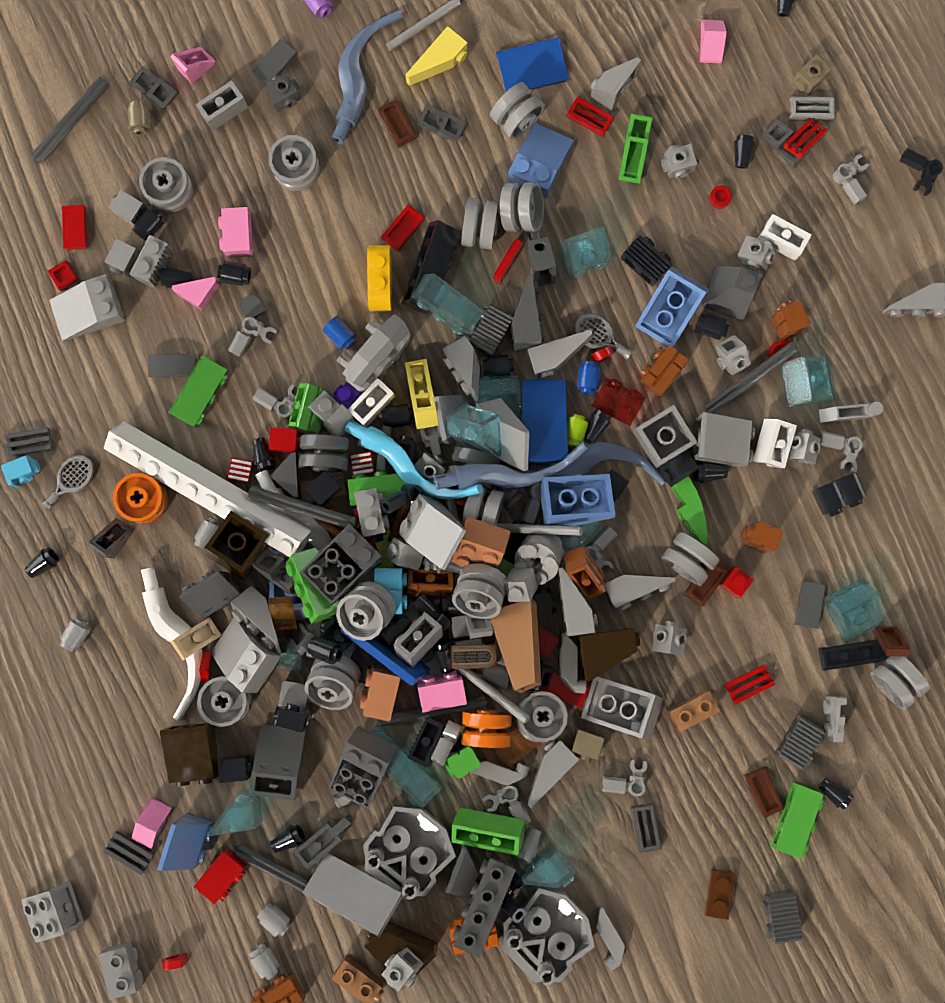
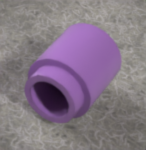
(320, 8)

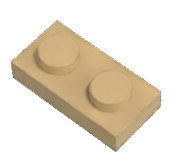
(195, 638)

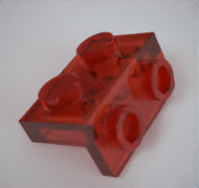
(618, 401)

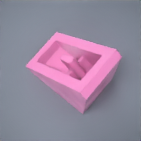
(712, 41)
(193, 63)
(197, 292)
(151, 823)

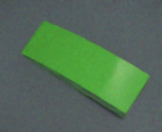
(635, 148)
(692, 510)

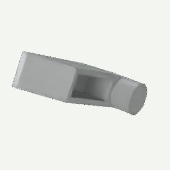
(850, 412)
(568, 665)
(501, 773)
(611, 939)

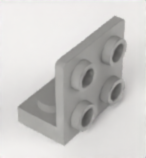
(53, 912)

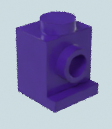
(346, 395)

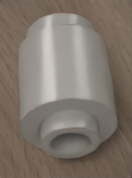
(206, 531)
(74, 634)
(274, 920)
(264, 961)

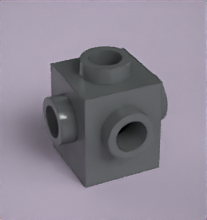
(283, 92)

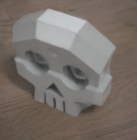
(376, 354)
(420, 836)
(560, 922)

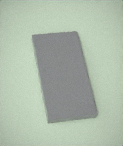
(353, 894)

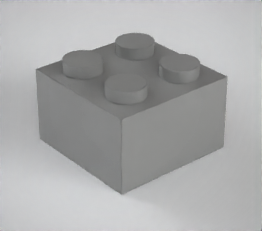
(665, 436)

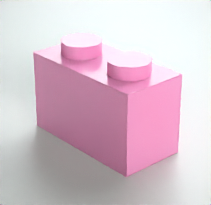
(236, 232)
(441, 691)

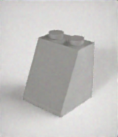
(723, 440)

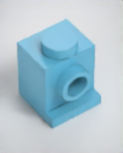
(20, 470)

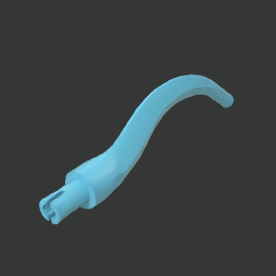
(383, 444)

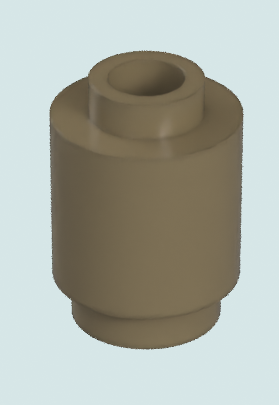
(139, 118)

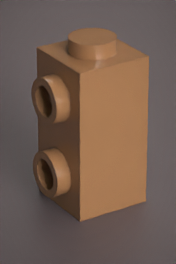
(694, 710)
(358, 980)

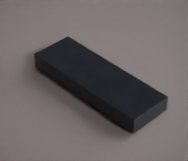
(851, 654)

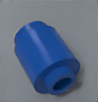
(588, 377)

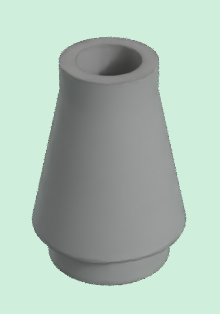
(530, 845)

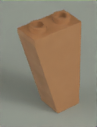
(519, 643)

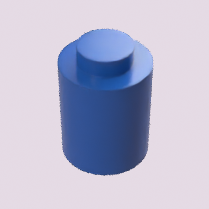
(340, 333)

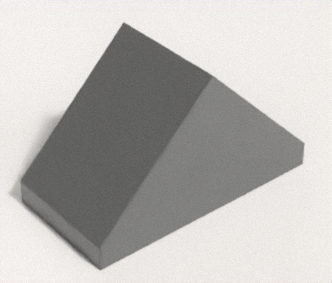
(288, 475)
(111, 539)

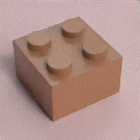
(481, 544)
(380, 692)

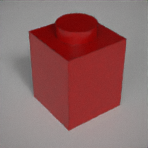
(284, 440)
(736, 582)

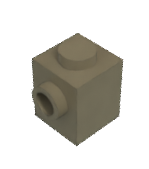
(811, 74)
(587, 745)

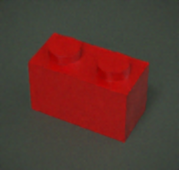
(220, 876)

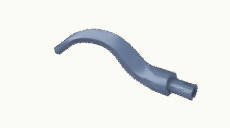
(352, 79)
(596, 453)
(500, 475)

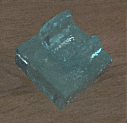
(290, 659)

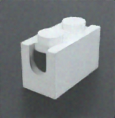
(785, 237)
(371, 403)
(774, 443)

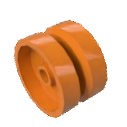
(145, 510)
(486, 730)

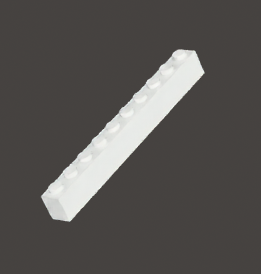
(204, 486)

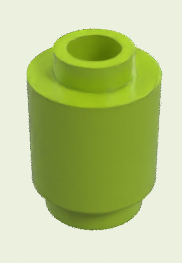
(576, 430)

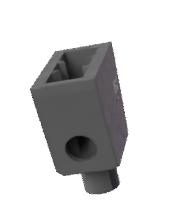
(541, 259)

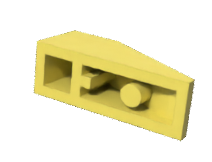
(439, 57)
(421, 394)

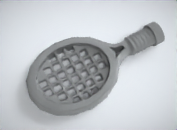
(618, 347)
(48, 503)

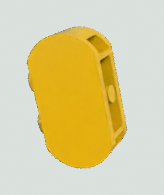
(379, 277)

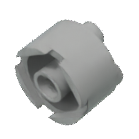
(542, 553)

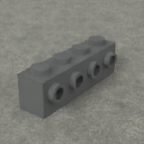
(484, 906)

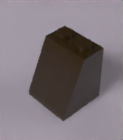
(236, 545)
(604, 650)
(190, 753)
(395, 939)

